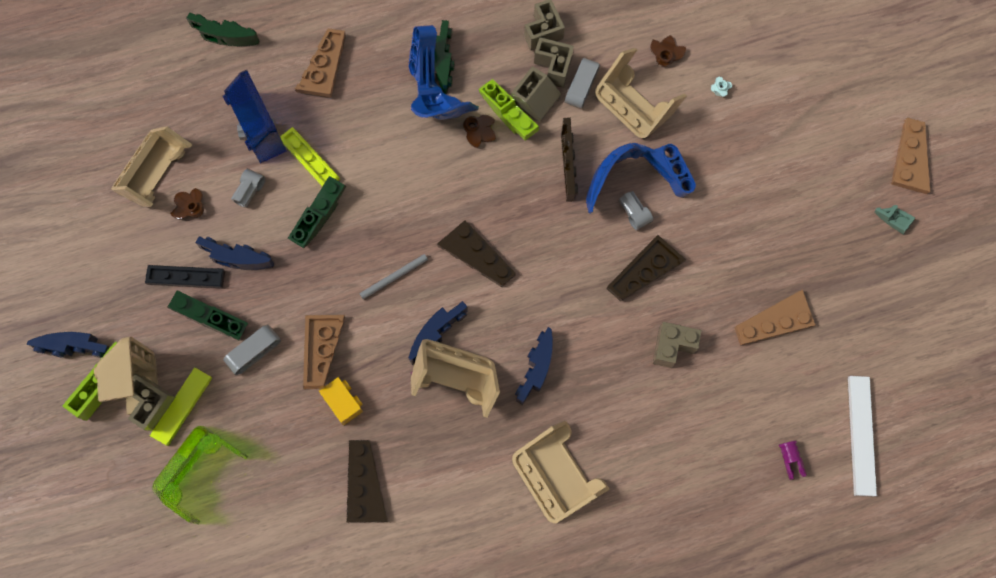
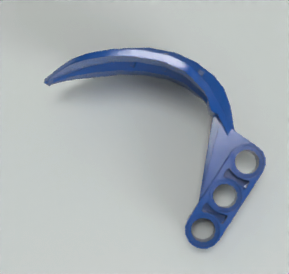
(431, 99)
(656, 158)

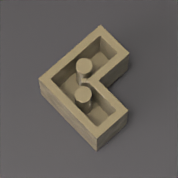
(547, 24)
(556, 57)
(672, 339)
(152, 403)

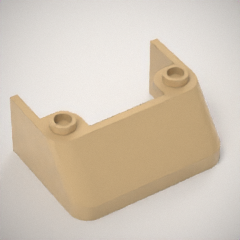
(628, 104)
(149, 164)
(118, 367)
(456, 370)

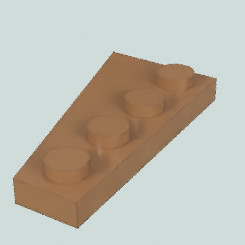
(323, 66)
(911, 163)
(780, 319)
(319, 349)

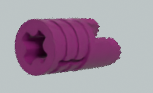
(791, 454)

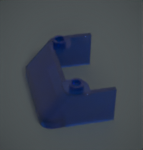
(253, 118)

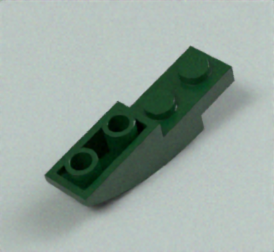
(224, 34)
(443, 57)
(318, 213)
(207, 316)

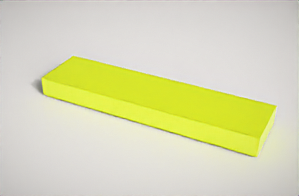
(307, 156)
(181, 406)

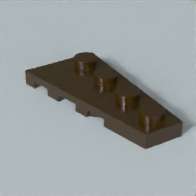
(568, 156)
(476, 253)
(645, 268)
(364, 492)

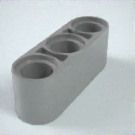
(582, 83)
(252, 350)

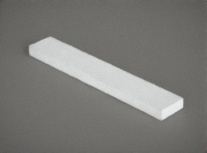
(862, 436)

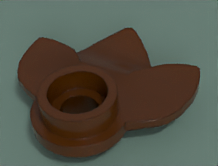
(668, 50)
(481, 131)
(188, 204)

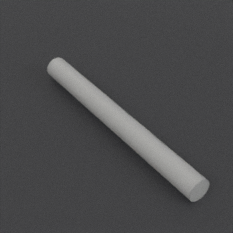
(394, 276)

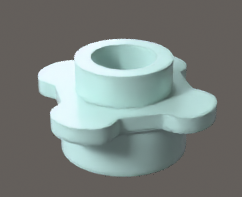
(718, 90)

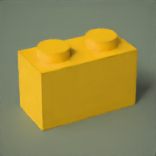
(341, 401)

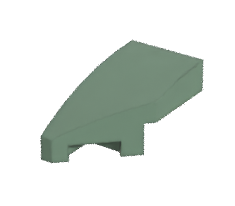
(895, 218)

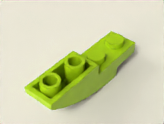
(507, 110)

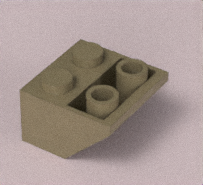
(535, 94)

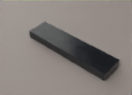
(185, 276)

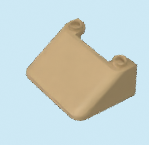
(554, 474)

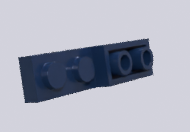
(238, 258)
(438, 323)
(67, 343)
(539, 359)

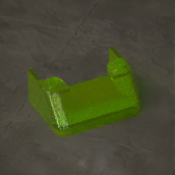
(167, 482)

